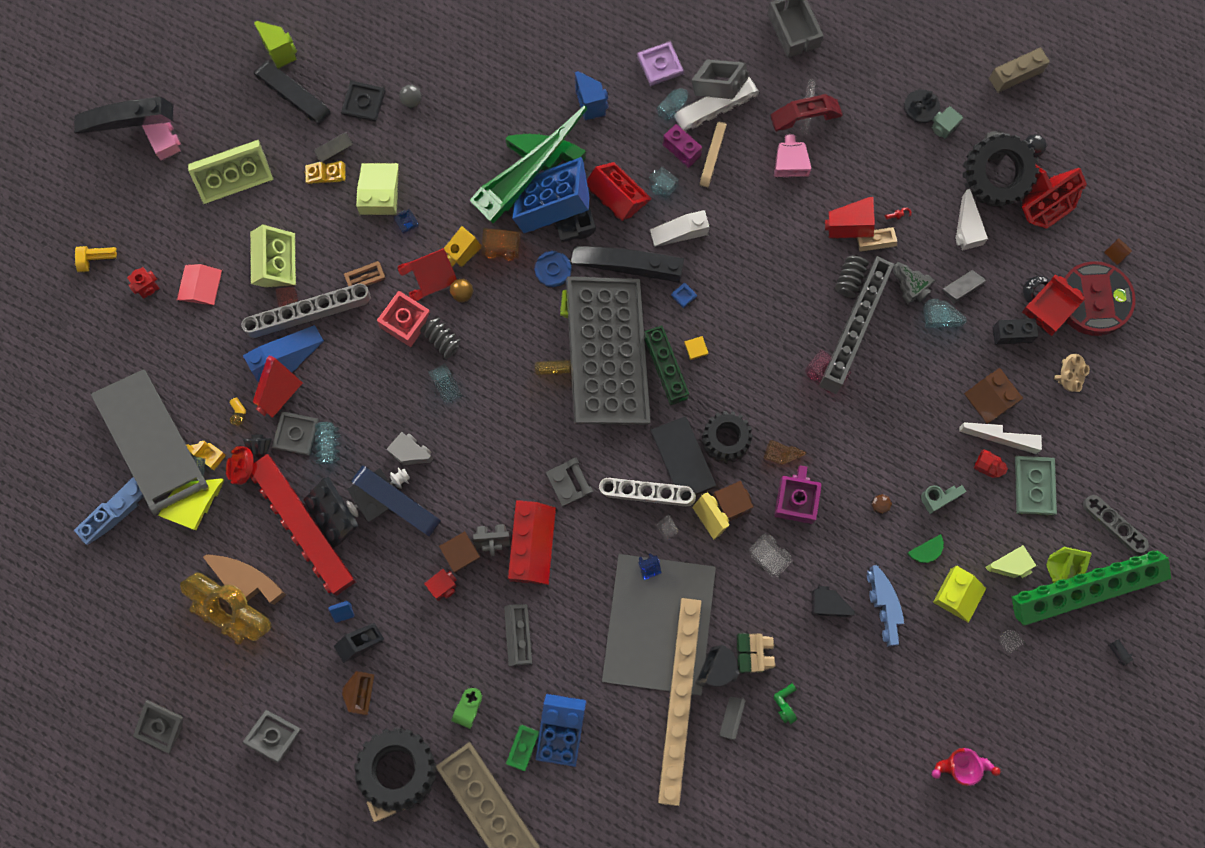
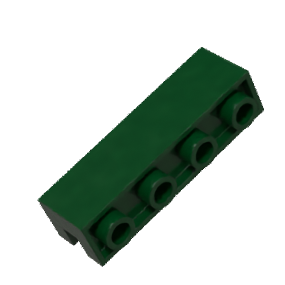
(666, 365)

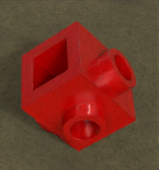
(143, 282)

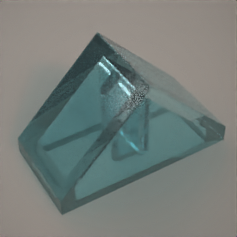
(445, 383)

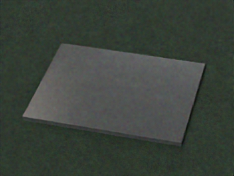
(647, 619)

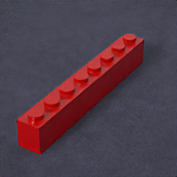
(302, 526)

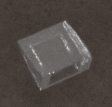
(667, 528)

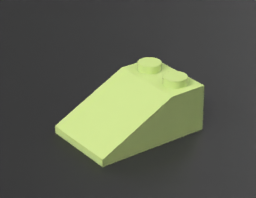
(377, 189)

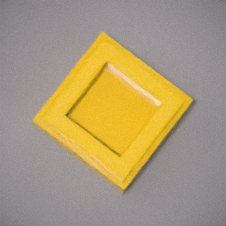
(696, 348)

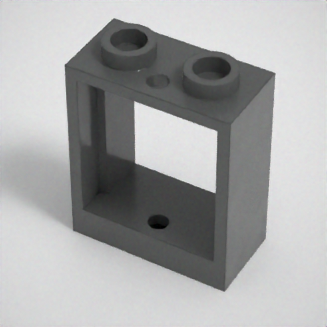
(705, 85)

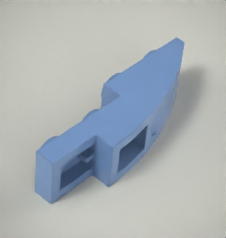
(110, 513)
(885, 597)

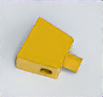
(464, 244)

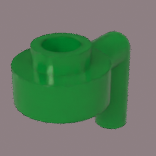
(786, 712)

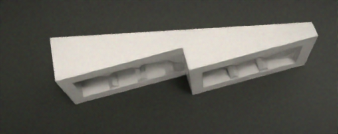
(995, 433)

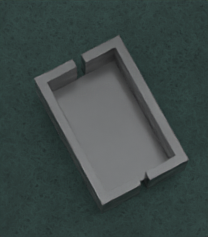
(795, 26)

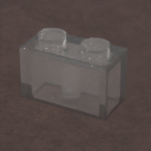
(770, 556)

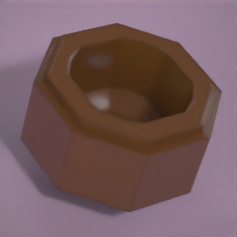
(881, 504)

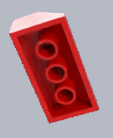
(532, 543)

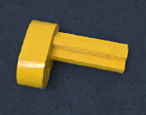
(83, 255)

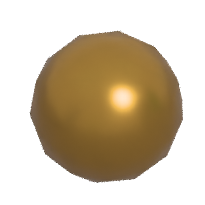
(461, 290)

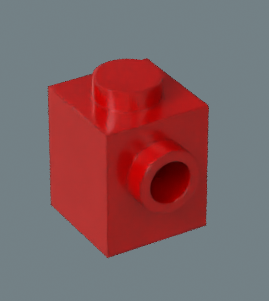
(442, 584)

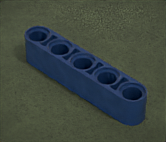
(396, 500)

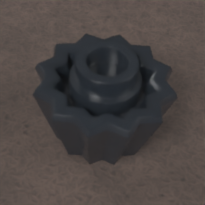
(258, 444)

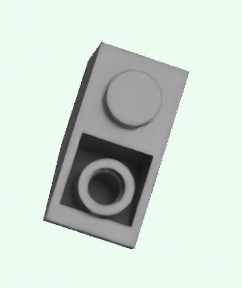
(407, 451)

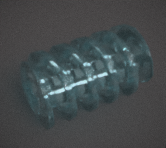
(326, 443)

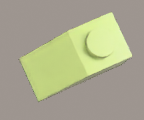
(1013, 564)

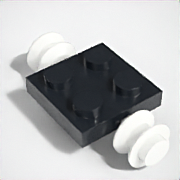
(366, 503)

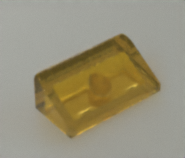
(553, 367)

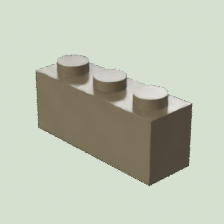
(1019, 70)

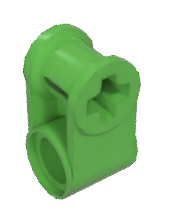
(465, 710)

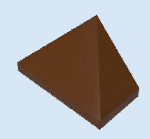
(358, 692)

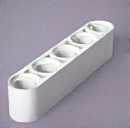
(709, 107)
(639, 486)

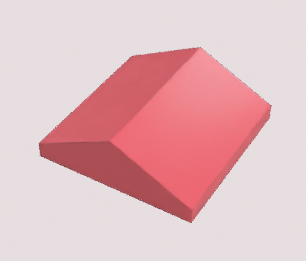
(199, 284)

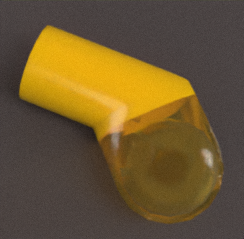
(239, 414)

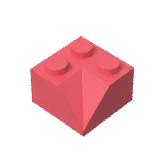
(403, 318)

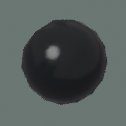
(1038, 143)

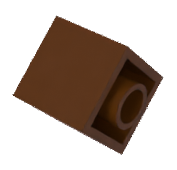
(734, 501)
(459, 552)

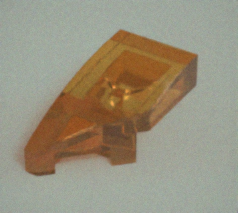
(782, 454)

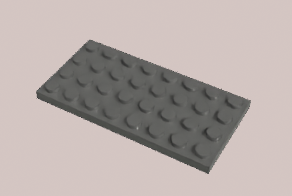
(607, 351)

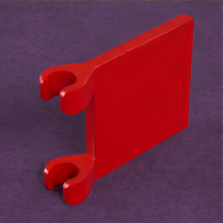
(431, 272)

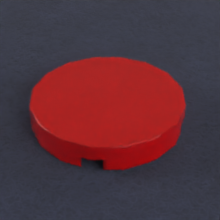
(239, 465)

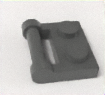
(563, 485)

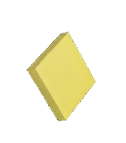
(710, 515)

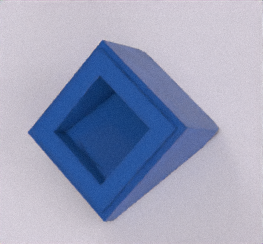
(341, 611)

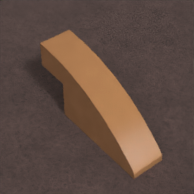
(245, 578)

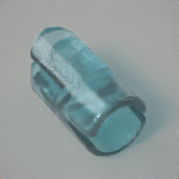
(672, 103)

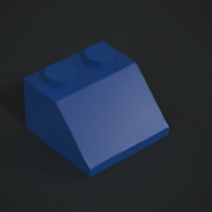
(591, 95)

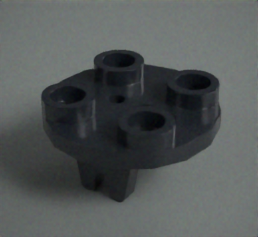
(928, 102)

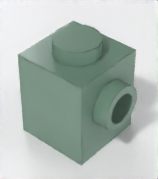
(946, 122)

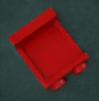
(1054, 304)

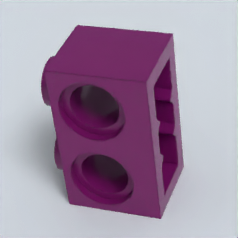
(682, 145)

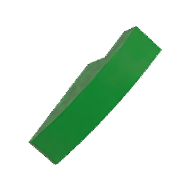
(525, 143)

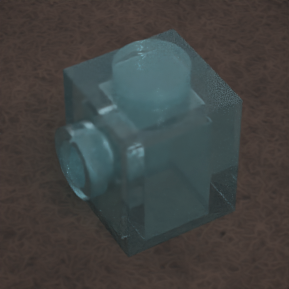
(663, 182)

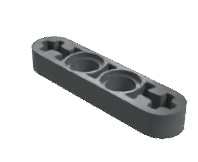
(1117, 521)

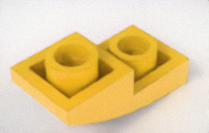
(324, 173)

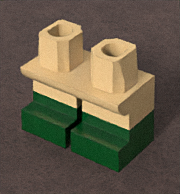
(754, 644)

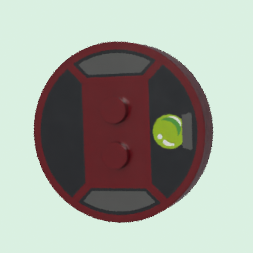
(1107, 298)

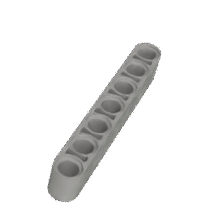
(298, 308)

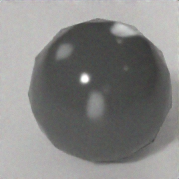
(410, 96)

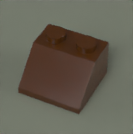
(993, 395)

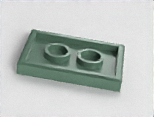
(1035, 485)

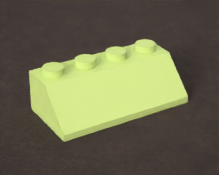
(230, 171)

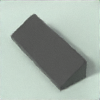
(515, 635)

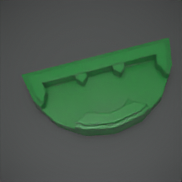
(928, 551)

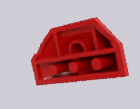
(1051, 205)

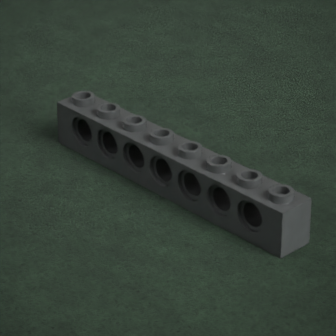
(856, 325)

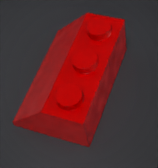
(617, 190)

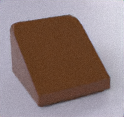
(1118, 251)

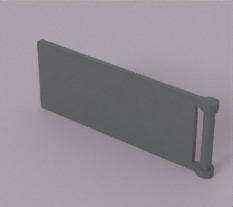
(148, 440)

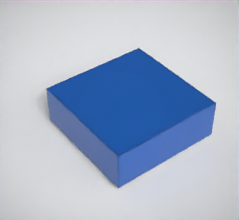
(684, 295)

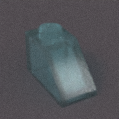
(941, 315)

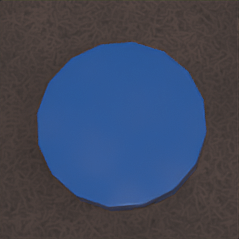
(552, 274)

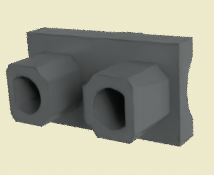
(491, 541)

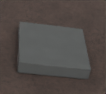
(295, 433)

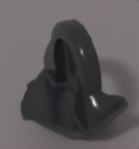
(1031, 284)

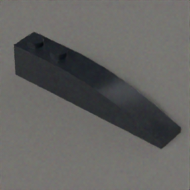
(125, 115)
(629, 262)

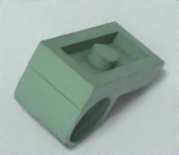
(941, 499)

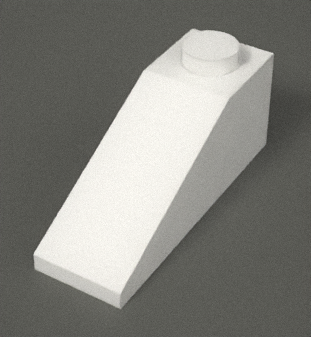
(970, 227)
(681, 228)

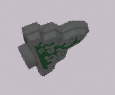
(912, 283)

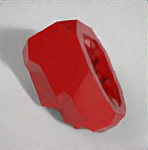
(990, 464)

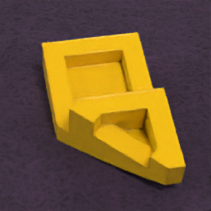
(208, 451)

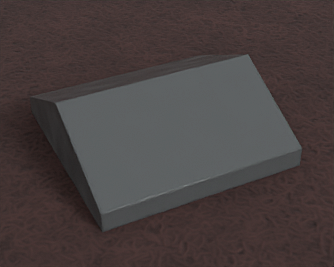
(159, 724)
(271, 738)

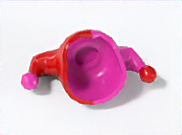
(965, 767)

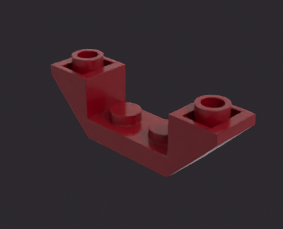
(805, 108)

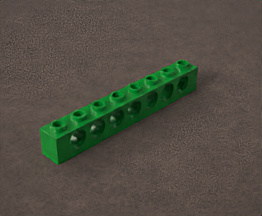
(1091, 587)

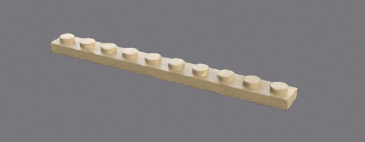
(679, 702)

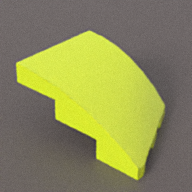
(192, 508)

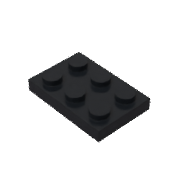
(330, 512)

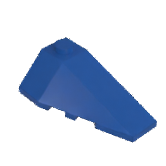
(287, 350)

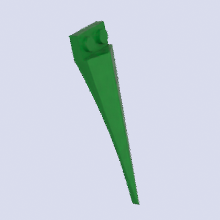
(505, 189)

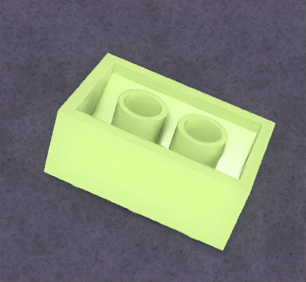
(272, 257)

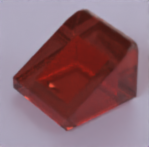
(286, 296)

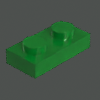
(522, 747)

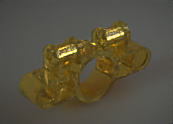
(244, 619)

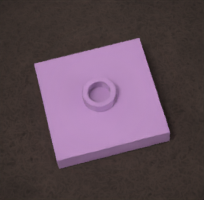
(660, 63)

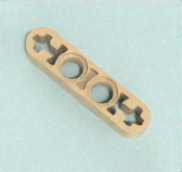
(713, 154)

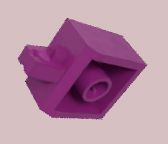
(799, 486)

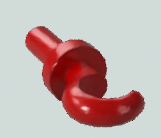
(897, 214)

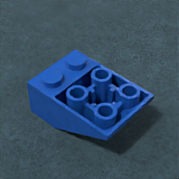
(560, 730)

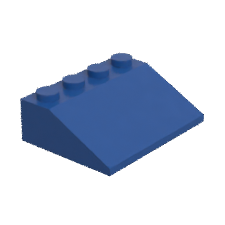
(553, 196)

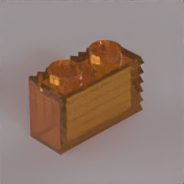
(501, 243)

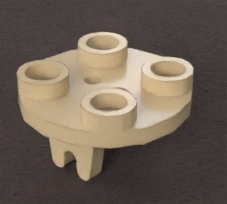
(1073, 373)

